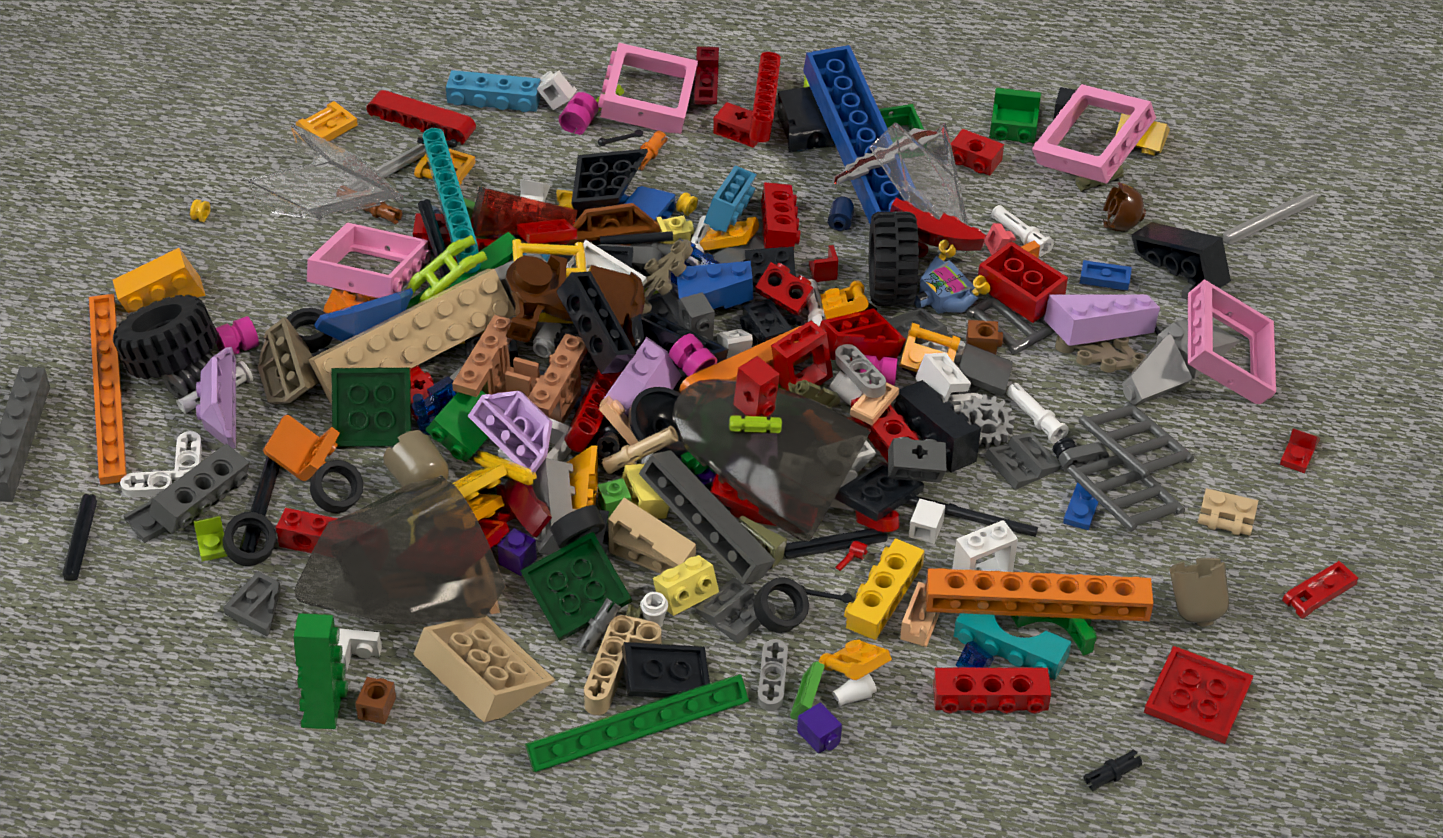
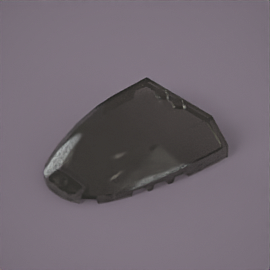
(783, 473)

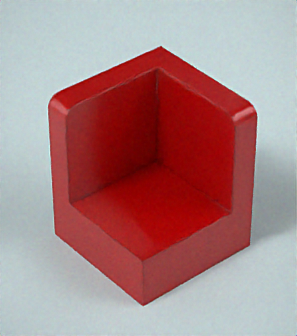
(826, 268)

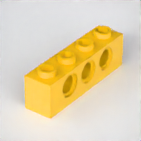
(884, 589)

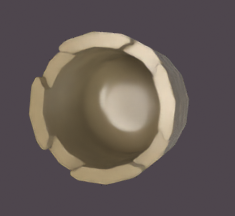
(415, 459)
(1200, 590)

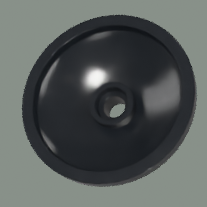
(653, 411)

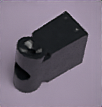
(802, 120)

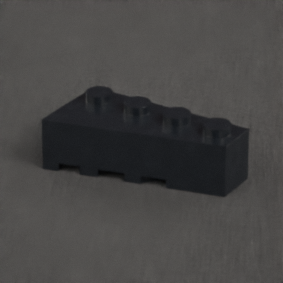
(1183, 253)
(939, 421)

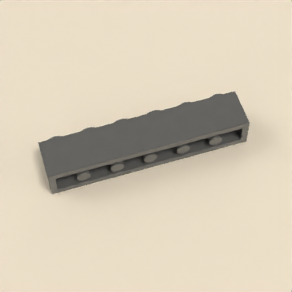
(20, 425)
(706, 517)

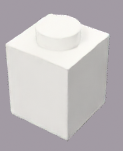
(927, 521)

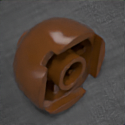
(1126, 206)

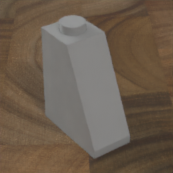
(1157, 373)

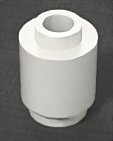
(544, 340)
(845, 388)

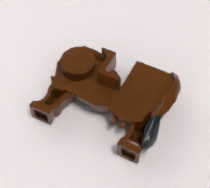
(534, 290)

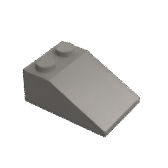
(1179, 330)

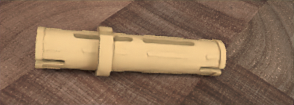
(647, 446)

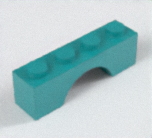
(1033, 652)

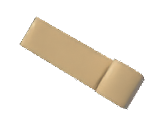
(609, 661)

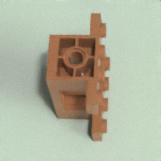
(491, 372)

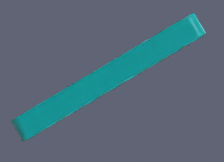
(449, 191)

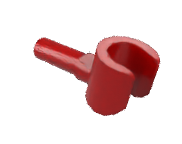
(856, 550)

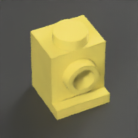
(680, 227)

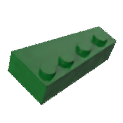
(319, 670)

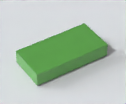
(807, 689)

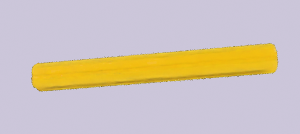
(514, 470)

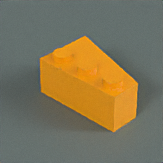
(157, 280)

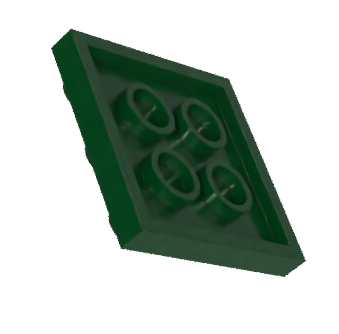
(371, 405)
(574, 585)

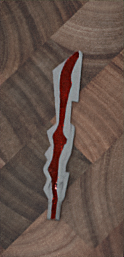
(864, 164)

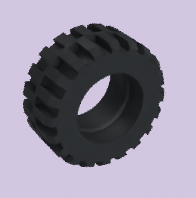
(893, 258)
(165, 336)

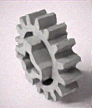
(986, 415)

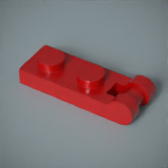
(1320, 589)

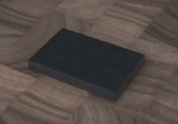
(877, 494)
(663, 669)

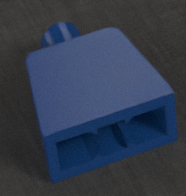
(652, 202)

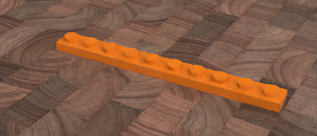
(107, 390)

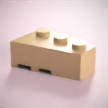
(646, 539)

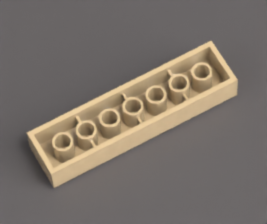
(420, 330)

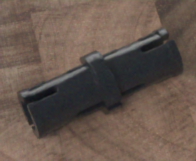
(1113, 770)

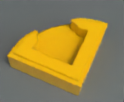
(564, 198)

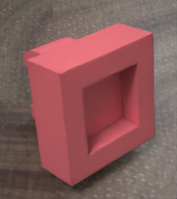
(998, 238)

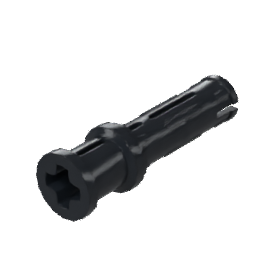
(608, 441)

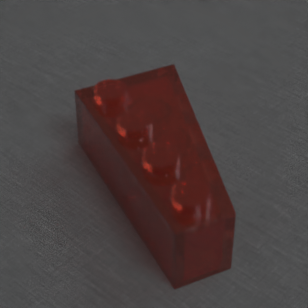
(500, 212)

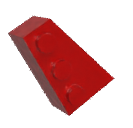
(865, 331)

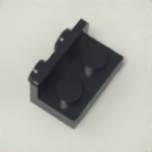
(763, 321)

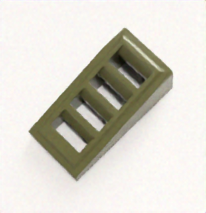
(772, 542)

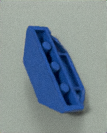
(358, 318)

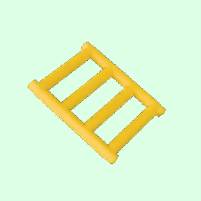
(577, 251)

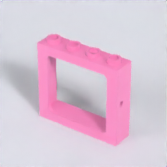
(628, 109)
(1093, 167)
(408, 250)
(1210, 301)

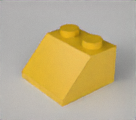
(1153, 139)

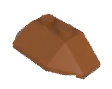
(613, 221)

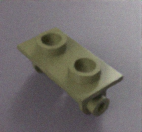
(815, 393)

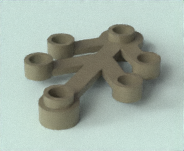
(661, 277)
(1104, 353)

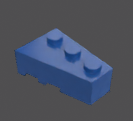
(721, 283)

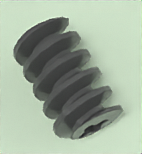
(185, 379)

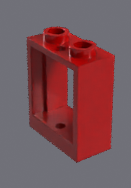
(785, 352)

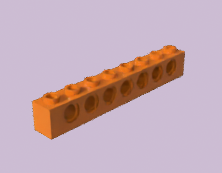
(1039, 594)

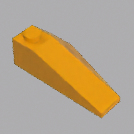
(584, 478)

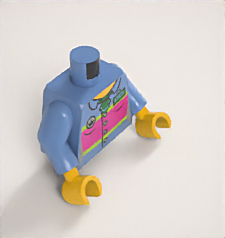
(946, 286)

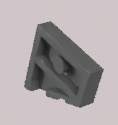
(255, 603)

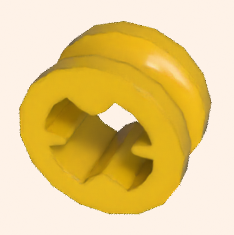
(686, 203)
(199, 210)

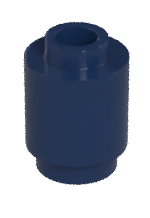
(841, 213)

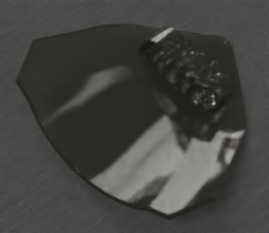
(405, 560)

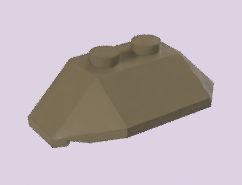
(285, 364)

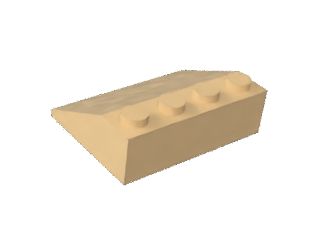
(480, 667)

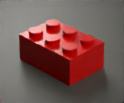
(1022, 280)

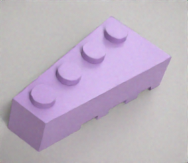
(1100, 317)

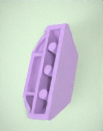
(645, 370)
(218, 397)
(514, 426)

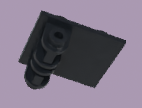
(761, 259)

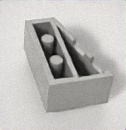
(554, 489)

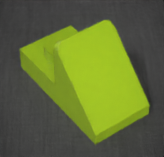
(210, 538)

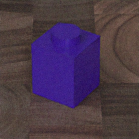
(517, 551)
(819, 728)

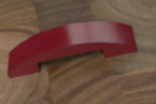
(706, 75)
(527, 508)

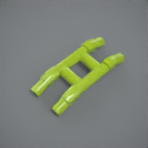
(455, 270)

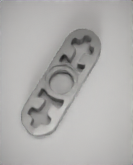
(861, 380)
(768, 665)

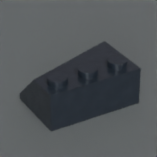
(604, 178)

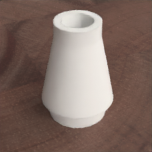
(654, 607)
(855, 690)

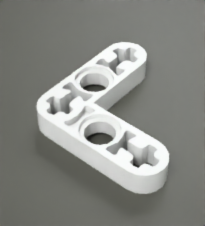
(151, 478)

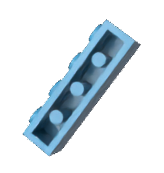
(493, 91)
(731, 199)

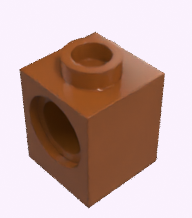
(984, 335)
(375, 700)

